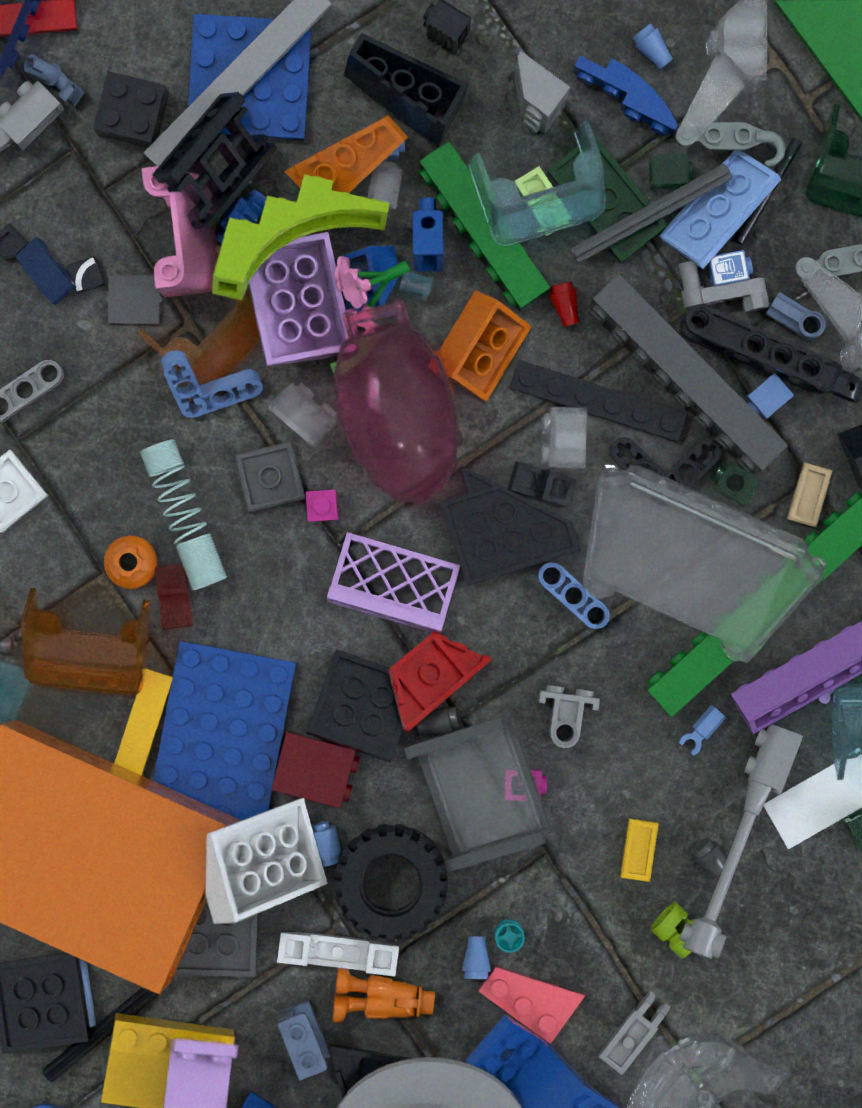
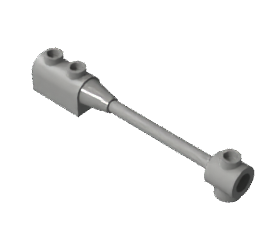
(28, 115)
(766, 774)

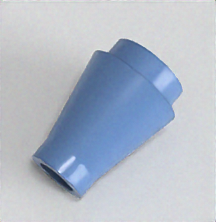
(652, 45)
(476, 959)

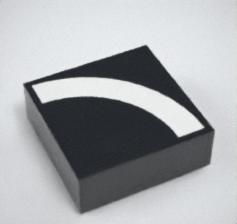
(86, 274)

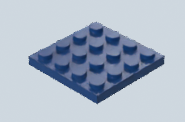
(278, 99)

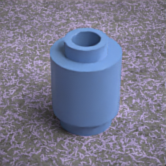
(327, 842)

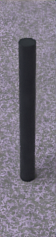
(781, 168)

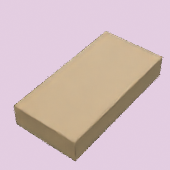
(809, 494)

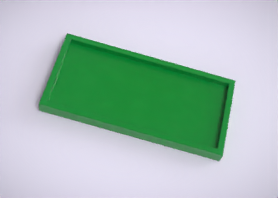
(834, 39)

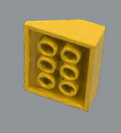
(141, 1057)

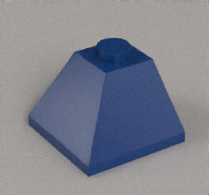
(376, 260)

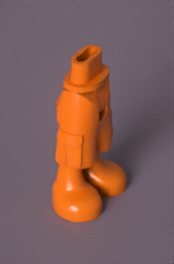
(383, 999)

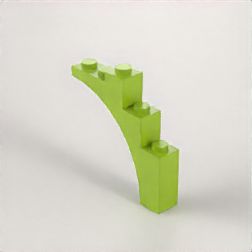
(283, 221)

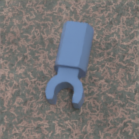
(703, 728)

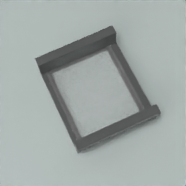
(483, 792)

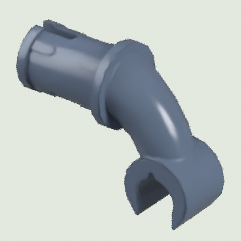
(54, 76)

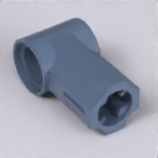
(792, 316)

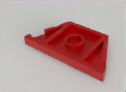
(431, 675)

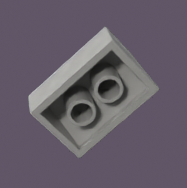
(539, 94)

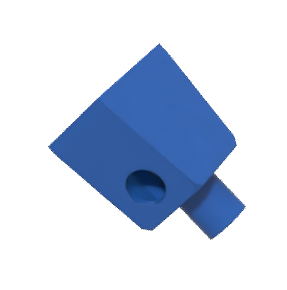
(427, 237)

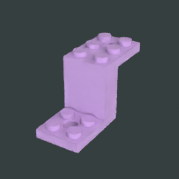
(198, 1074)

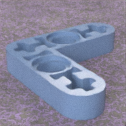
(204, 394)

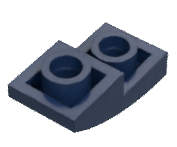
(44, 271)

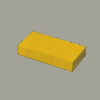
(639, 850)

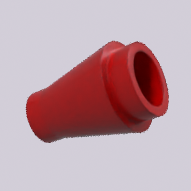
(565, 302)

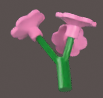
(354, 288)

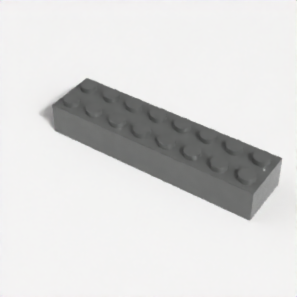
(687, 375)

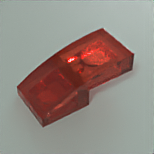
(173, 596)

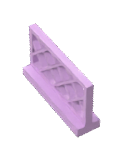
(385, 608)

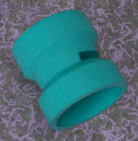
(510, 940)

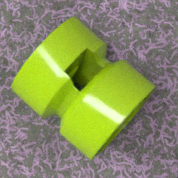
(665, 929)

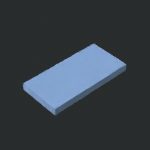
(715, 216)

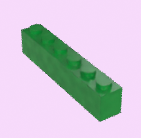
(458, 192)

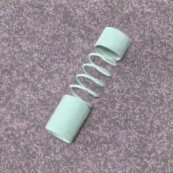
(197, 554)

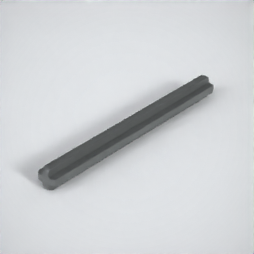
(651, 213)

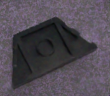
(355, 1063)

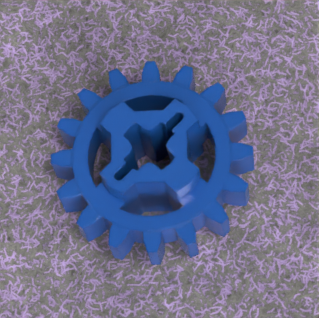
(245, 208)

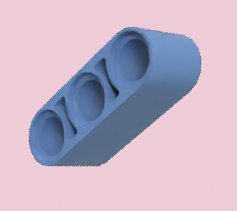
(586, 602)

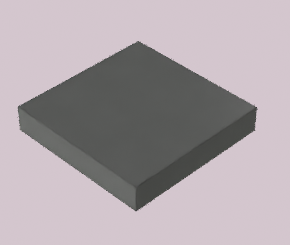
(269, 476)

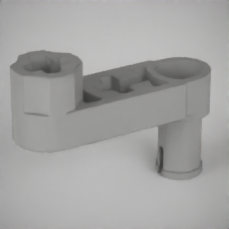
(751, 292)

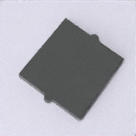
(133, 300)

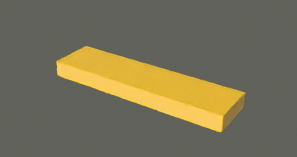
(144, 722)

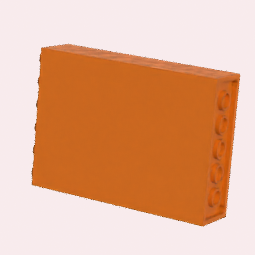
(99, 857)

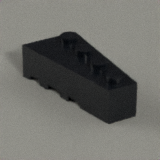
(406, 86)

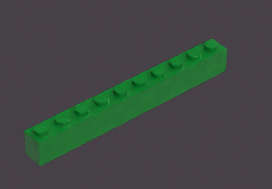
(706, 658)

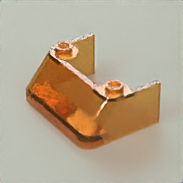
(223, 346)
(82, 657)

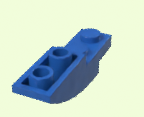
(639, 97)

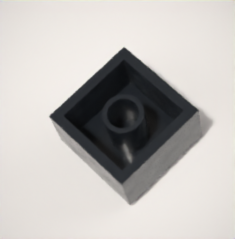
(131, 109)

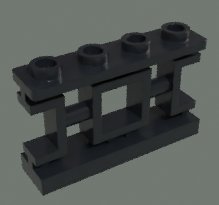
(197, 148)

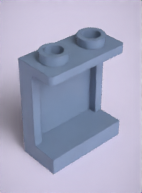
(304, 1039)

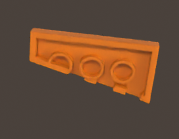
(352, 157)

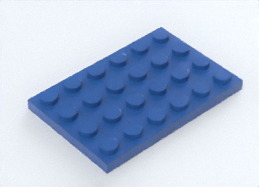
(224, 727)

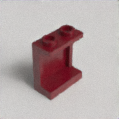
(315, 770)

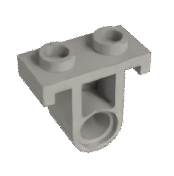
(567, 710)

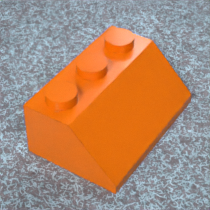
(482, 344)

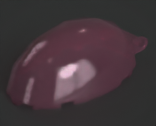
(396, 405)

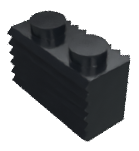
(446, 25)

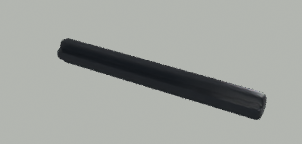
(98, 1034)

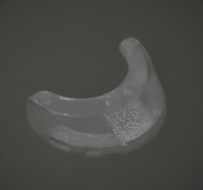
(702, 1074)

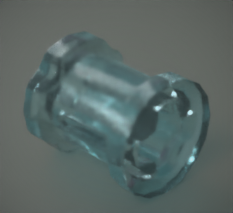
(416, 285)

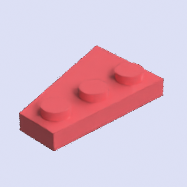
(532, 1002)

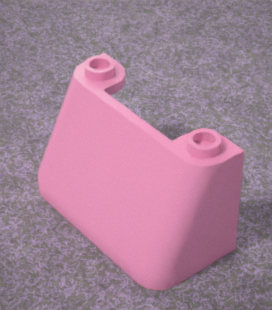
(195, 256)

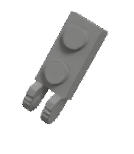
(632, 1035)

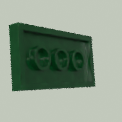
(622, 200)

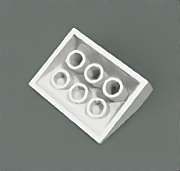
(261, 862)

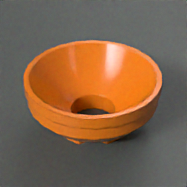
(146, 562)

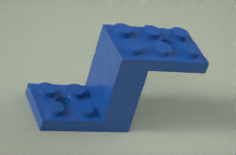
(534, 1069)

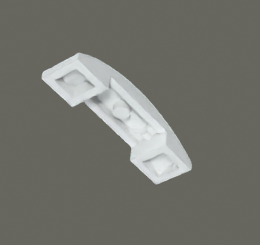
(338, 952)

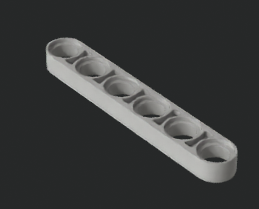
(40, 387)

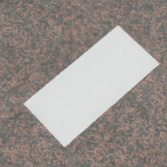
(816, 802)

